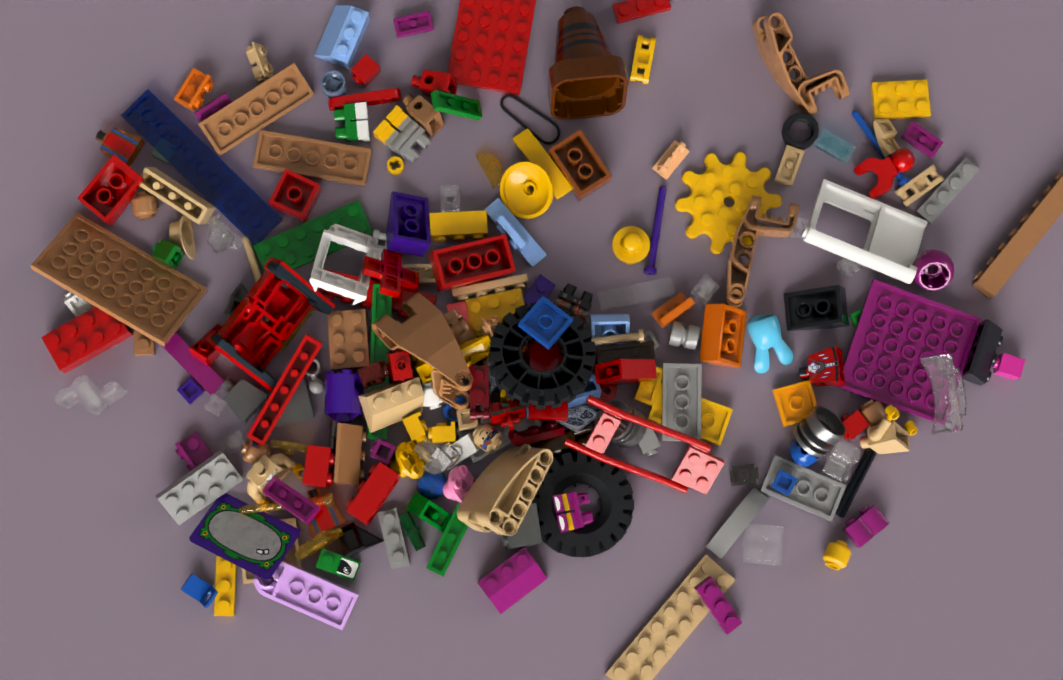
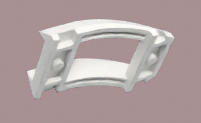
(336, 283)

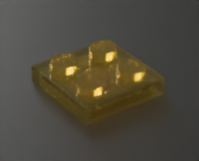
(321, 541)

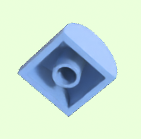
(609, 325)

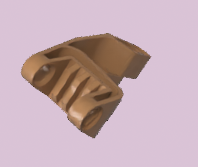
(772, 44)
(738, 273)
(432, 341)

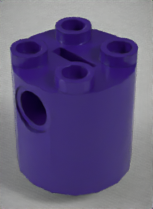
(342, 395)

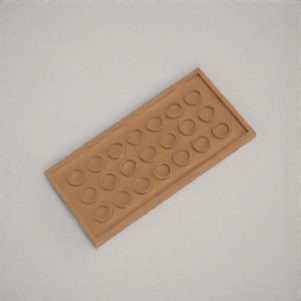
(119, 279)

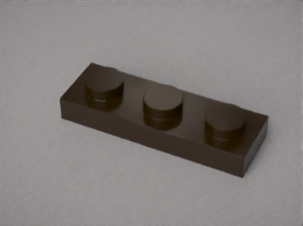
(625, 351)

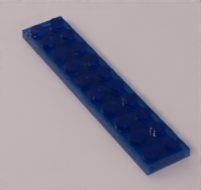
(201, 167)

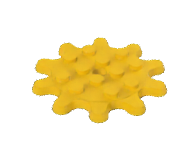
(708, 195)

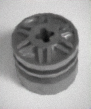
(819, 431)
(627, 433)

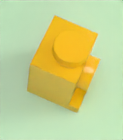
(415, 427)
(442, 433)

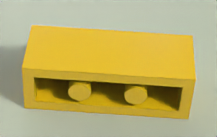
(458, 225)

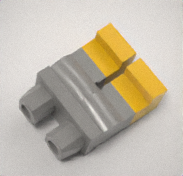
(401, 134)

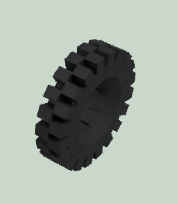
(535, 386)
(615, 498)

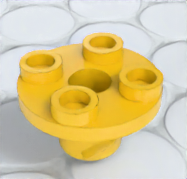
(631, 245)
(407, 461)

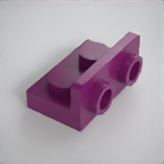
(193, 450)

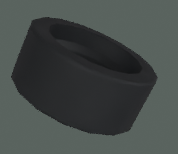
(808, 119)

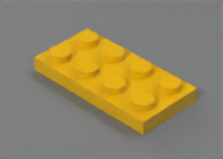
(713, 418)

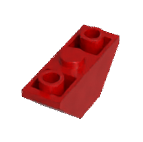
(203, 350)

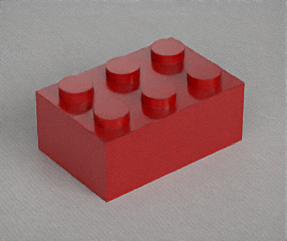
(373, 493)

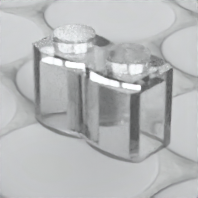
(840, 461)

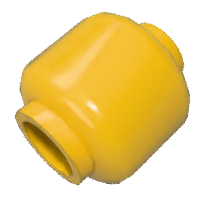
(837, 555)

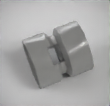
(684, 335)

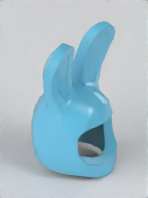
(766, 333)

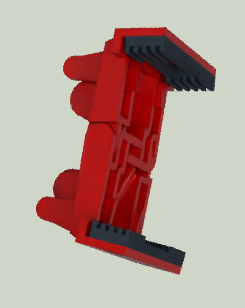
(250, 340)

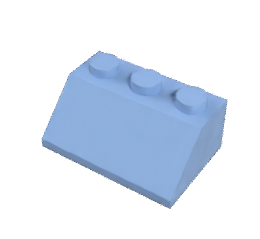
(343, 35)

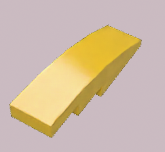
(536, 153)
(472, 352)

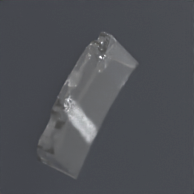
(948, 393)

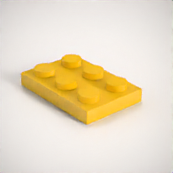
(900, 99)
(492, 305)

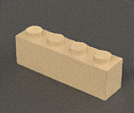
(176, 195)

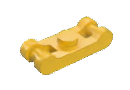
(642, 59)

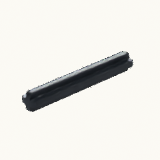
(855, 482)

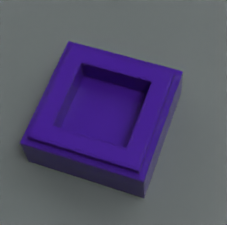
(190, 390)

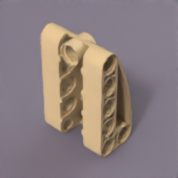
(500, 489)

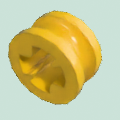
(397, 171)

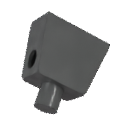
(243, 398)

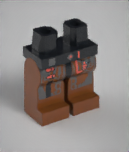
(578, 306)

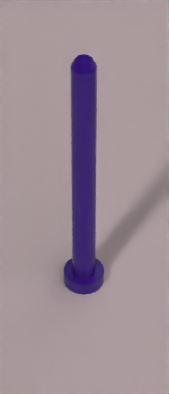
(650, 270)

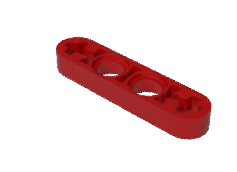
(371, 98)

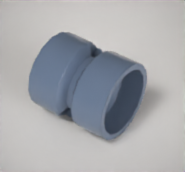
(333, 84)

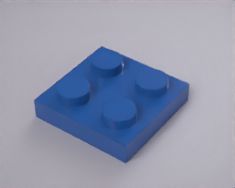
(545, 322)

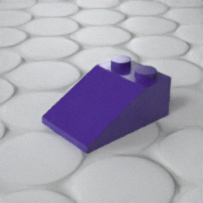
(408, 224)

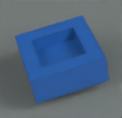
(784, 482)

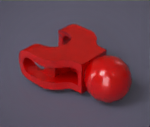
(886, 170)

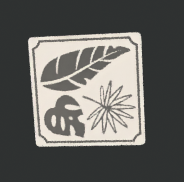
(579, 417)

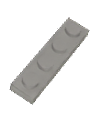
(947, 190)

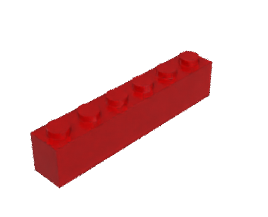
(396, 302)
(285, 389)

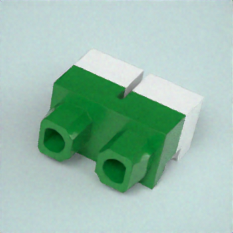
(355, 120)

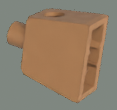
(423, 114)

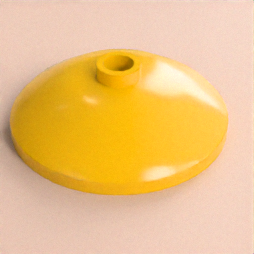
(516, 190)

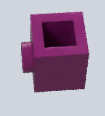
(383, 452)

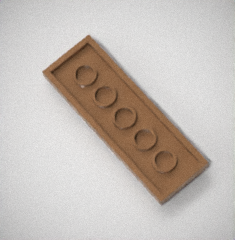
(256, 109)
(312, 158)

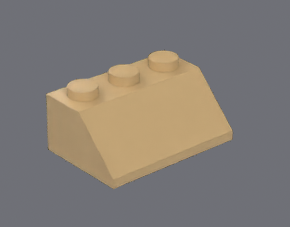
(392, 403)

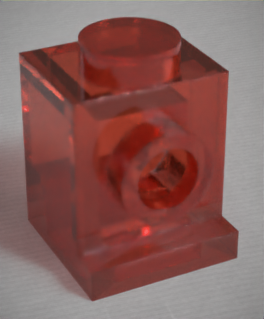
(374, 373)

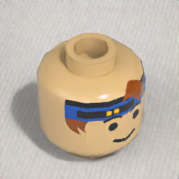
(487, 437)

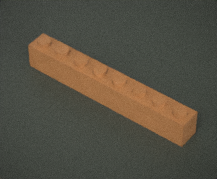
(1021, 240)

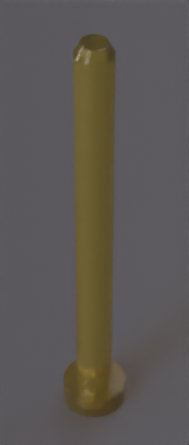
(328, 500)

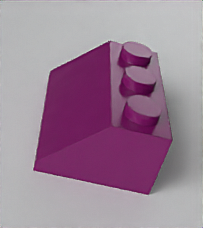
(512, 580)

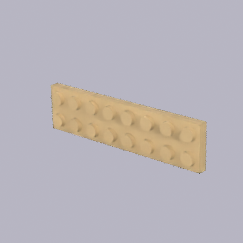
(669, 626)

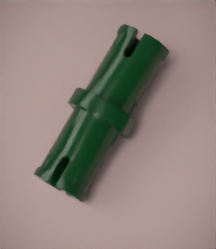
(412, 531)

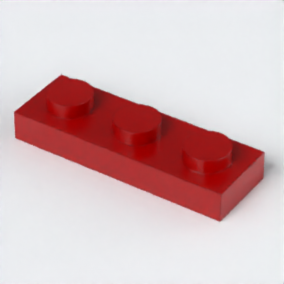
(636, 9)

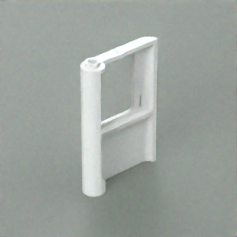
(891, 239)

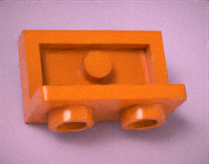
(194, 89)

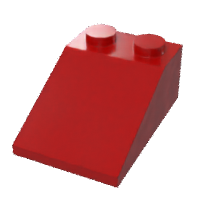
(111, 190)

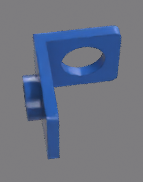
(199, 590)

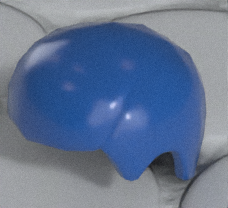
(801, 456)
(431, 485)

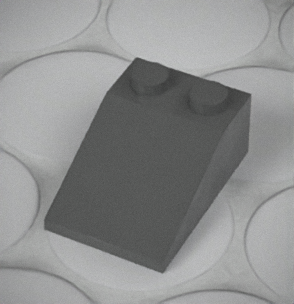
(527, 533)

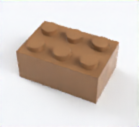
(348, 340)

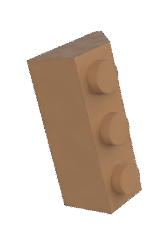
(349, 454)

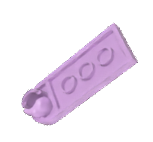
(308, 594)

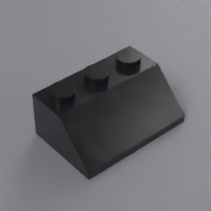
(982, 353)

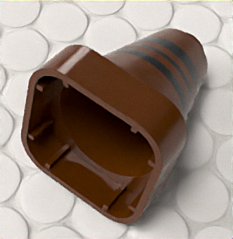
(585, 74)

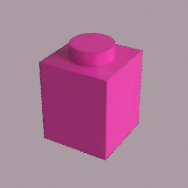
(1008, 366)

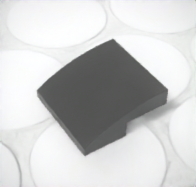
(298, 408)

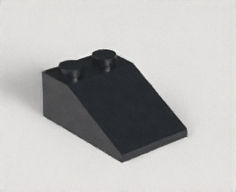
(816, 308)

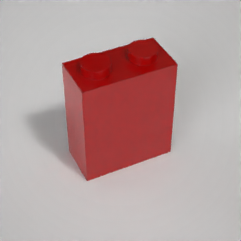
(625, 371)

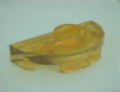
(491, 167)
(288, 447)

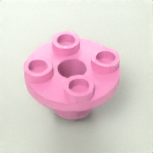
(458, 483)

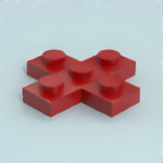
(390, 273)

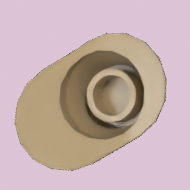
(182, 235)

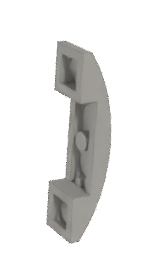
(737, 523)

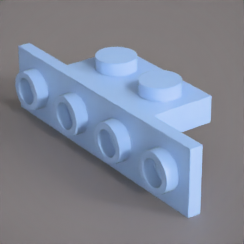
(515, 232)

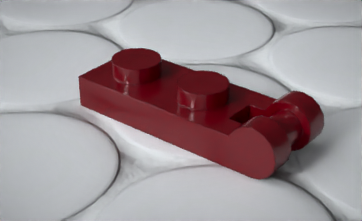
(479, 392)
(536, 433)

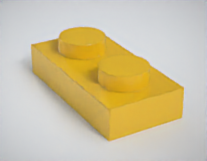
(648, 389)

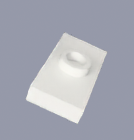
(465, 447)

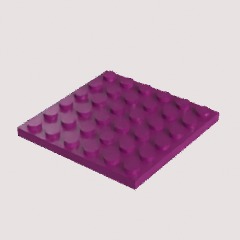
(891, 339)

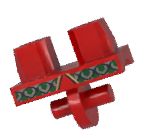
(507, 416)

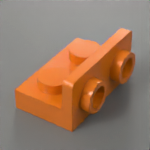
(672, 309)

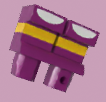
(570, 502)

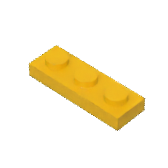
(226, 586)

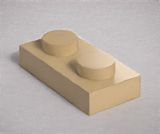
(789, 165)

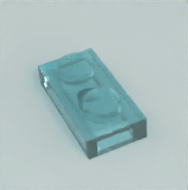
(834, 146)

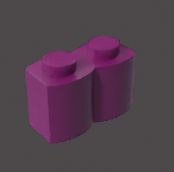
(865, 525)

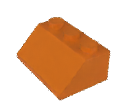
(722, 335)

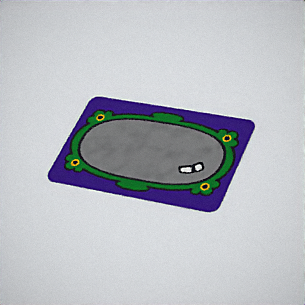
(247, 540)

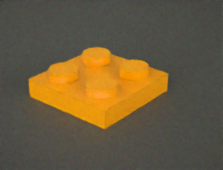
(794, 402)

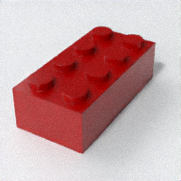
(472, 262)
(84, 338)

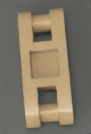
(919, 185)

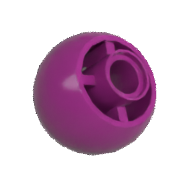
(937, 276)

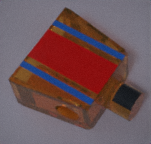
(121, 143)
(326, 518)

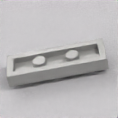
(393, 538)

